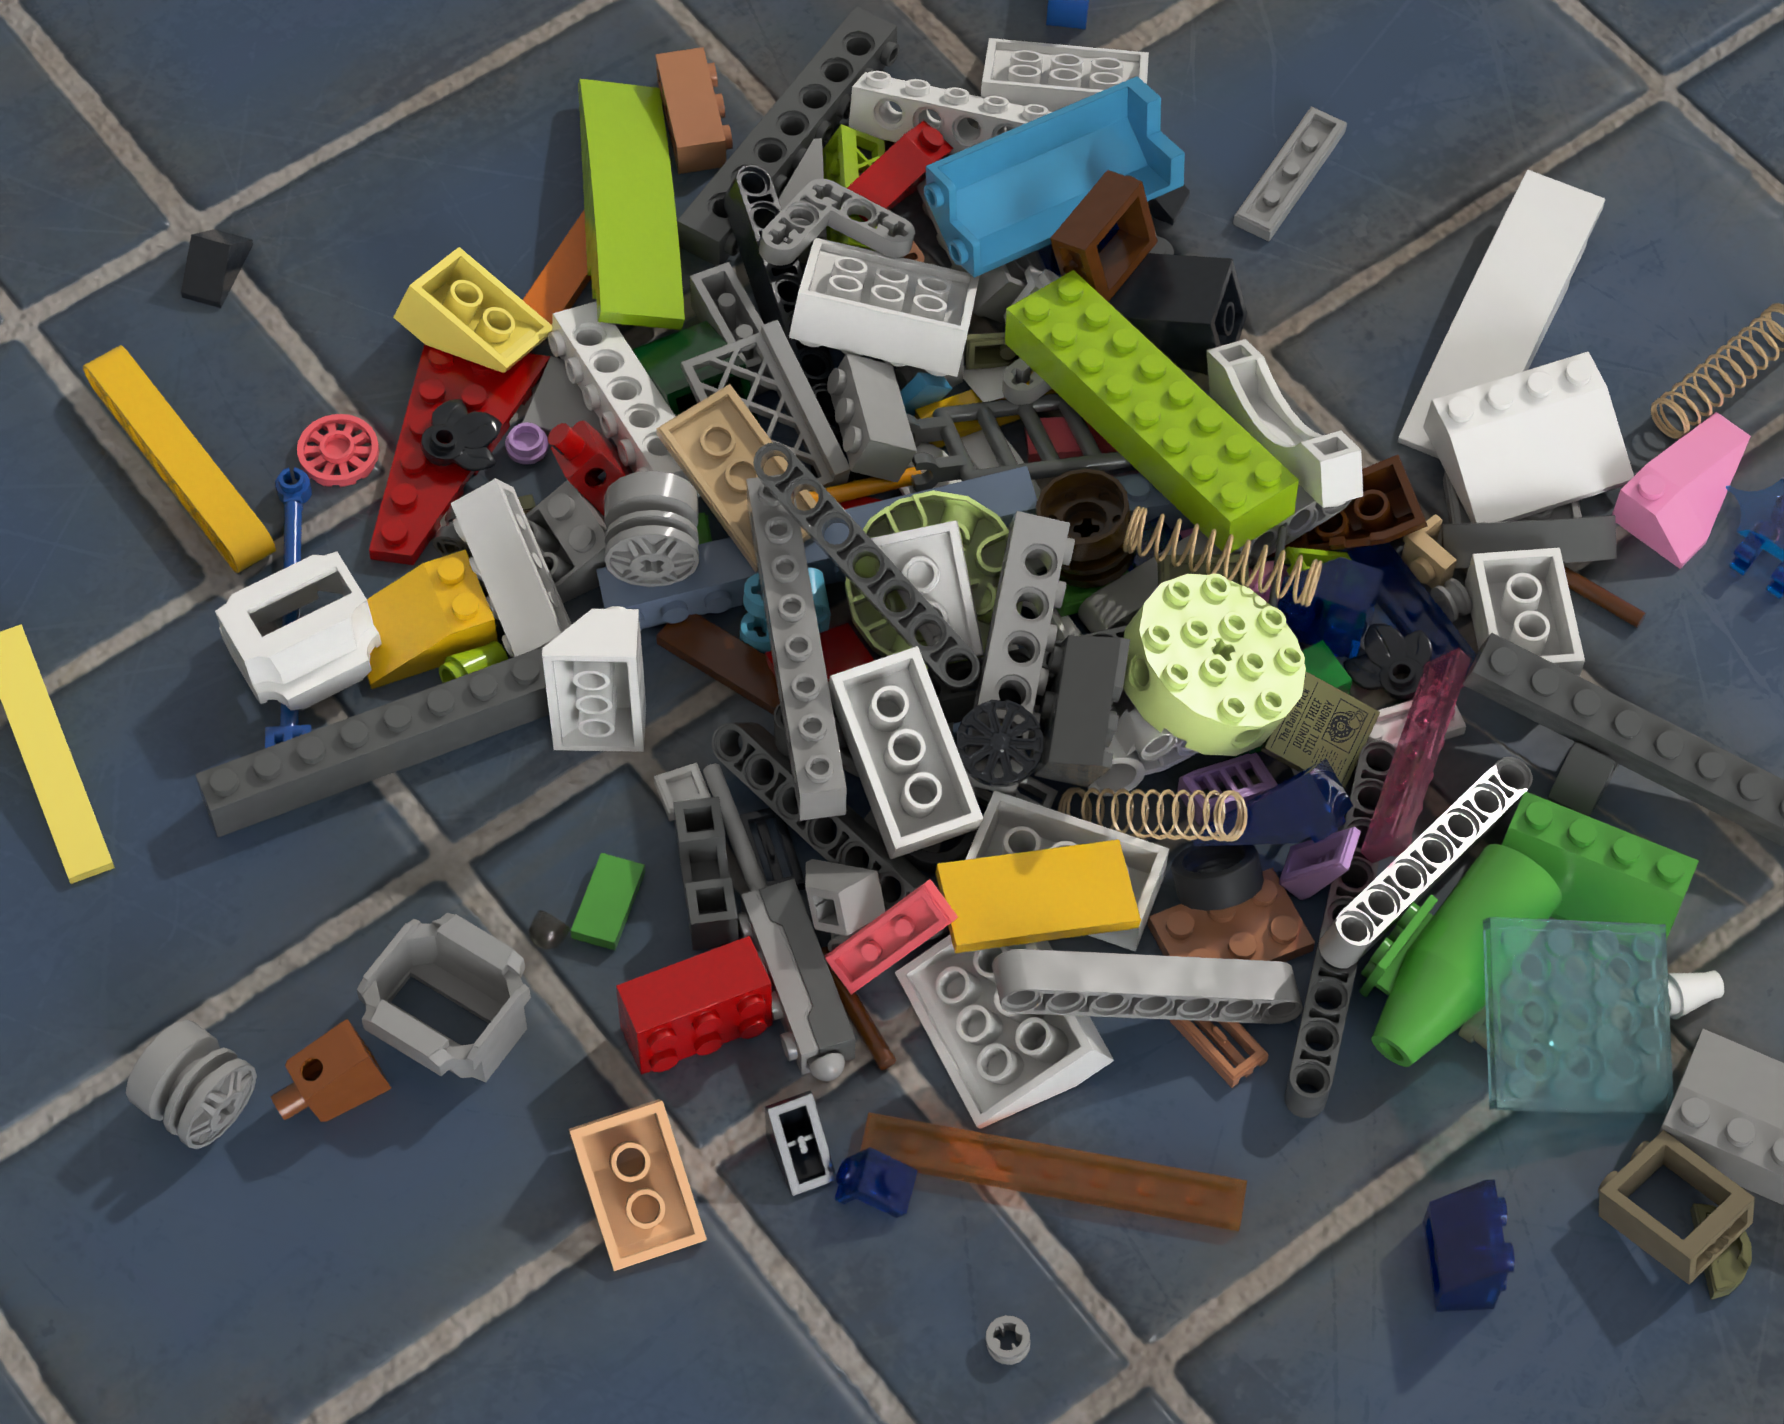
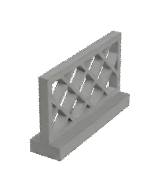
(794, 393)

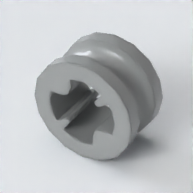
(1452, 599)
(993, 1345)

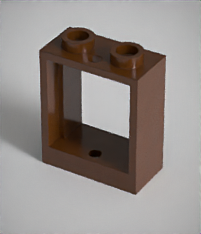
(1075, 242)

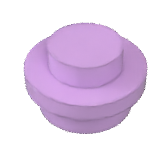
(526, 443)

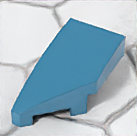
(924, 390)

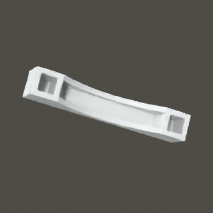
(1324, 464)

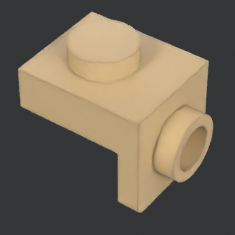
(1426, 557)

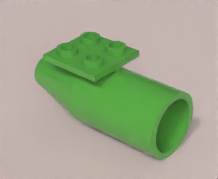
(1437, 961)

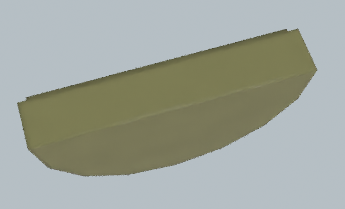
(1731, 1266)

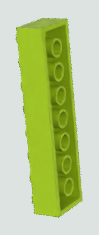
(1150, 411)

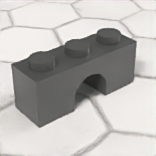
(705, 873)

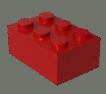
(695, 1006)

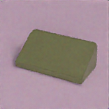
(987, 351)

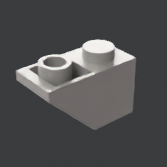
(842, 896)

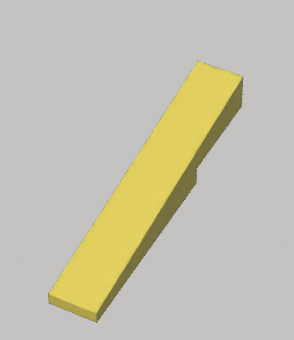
(49, 760)

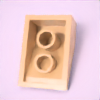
(637, 1184)

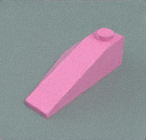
(1682, 490)

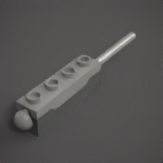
(790, 952)

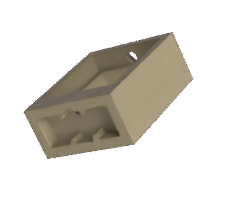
(1705, 1243)

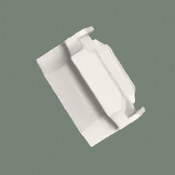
(312, 654)

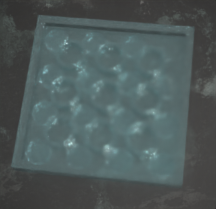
(1577, 1016)

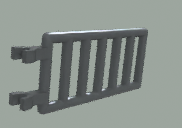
(959, 464)

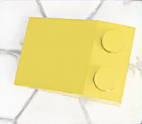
(471, 314)

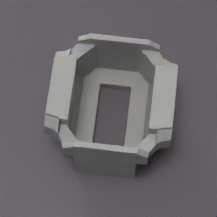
(463, 967)

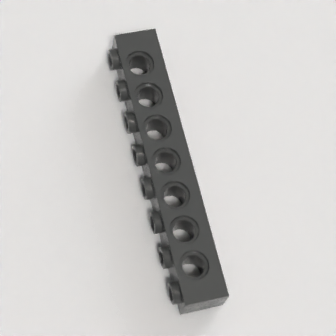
(802, 113)

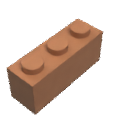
(693, 110)

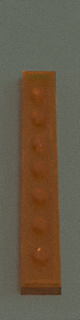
(1059, 1171)

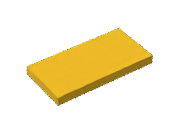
(1038, 896)

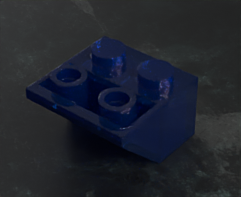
(1339, 609)
(1468, 1248)

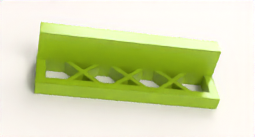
(843, 165)

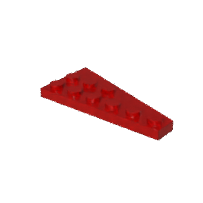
(417, 489)

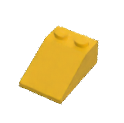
(428, 617)

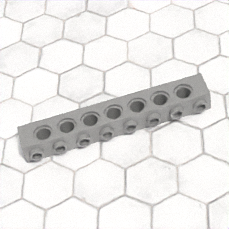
(797, 656)

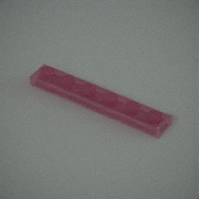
(1415, 757)

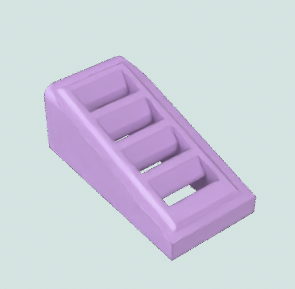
(1222, 772)
(1316, 865)

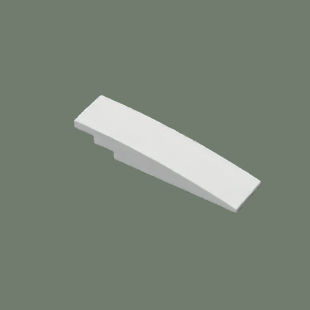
(1510, 294)

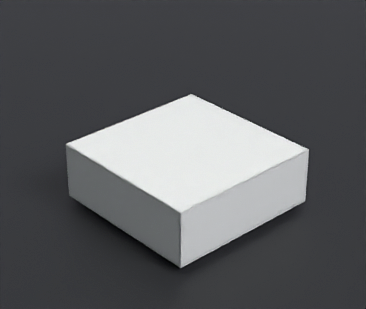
(680, 785)

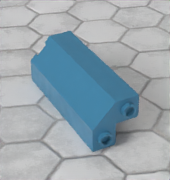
(1025, 183)

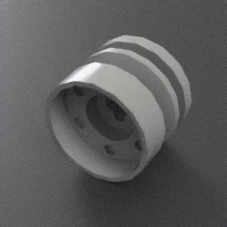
(651, 528)
(191, 1084)

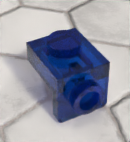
(876, 1181)

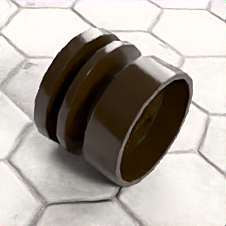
(1098, 522)

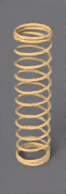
(1676, 434)
(1134, 537)
(1218, 817)

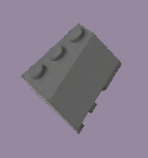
(1078, 708)

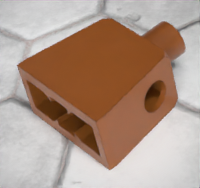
(331, 1076)

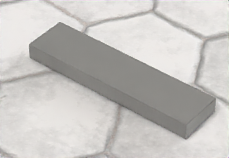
(1289, 174)

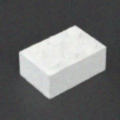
(1527, 603)

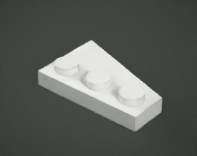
(937, 568)

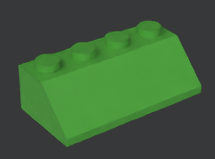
(1600, 867)

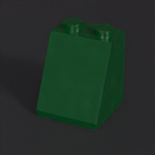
(663, 363)

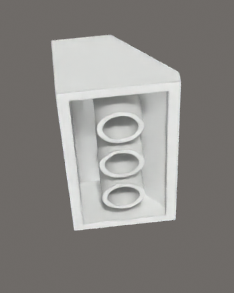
(597, 683)

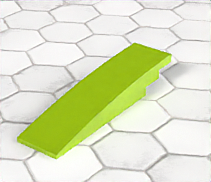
(629, 206)

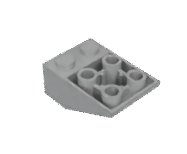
(570, 540)

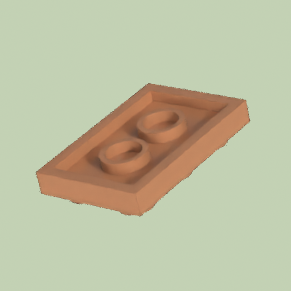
(1254, 930)

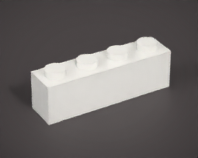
(510, 567)

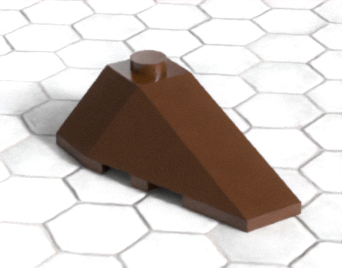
(1378, 517)

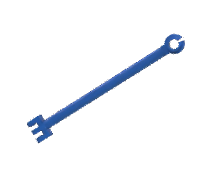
(293, 499)

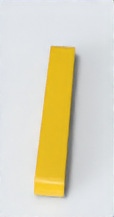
(179, 459)

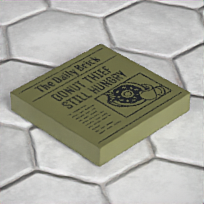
(1321, 727)

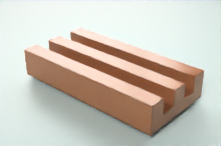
(1243, 1067)

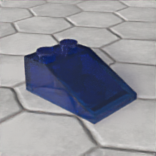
(1296, 809)

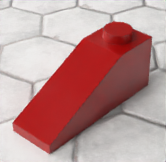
(901, 167)

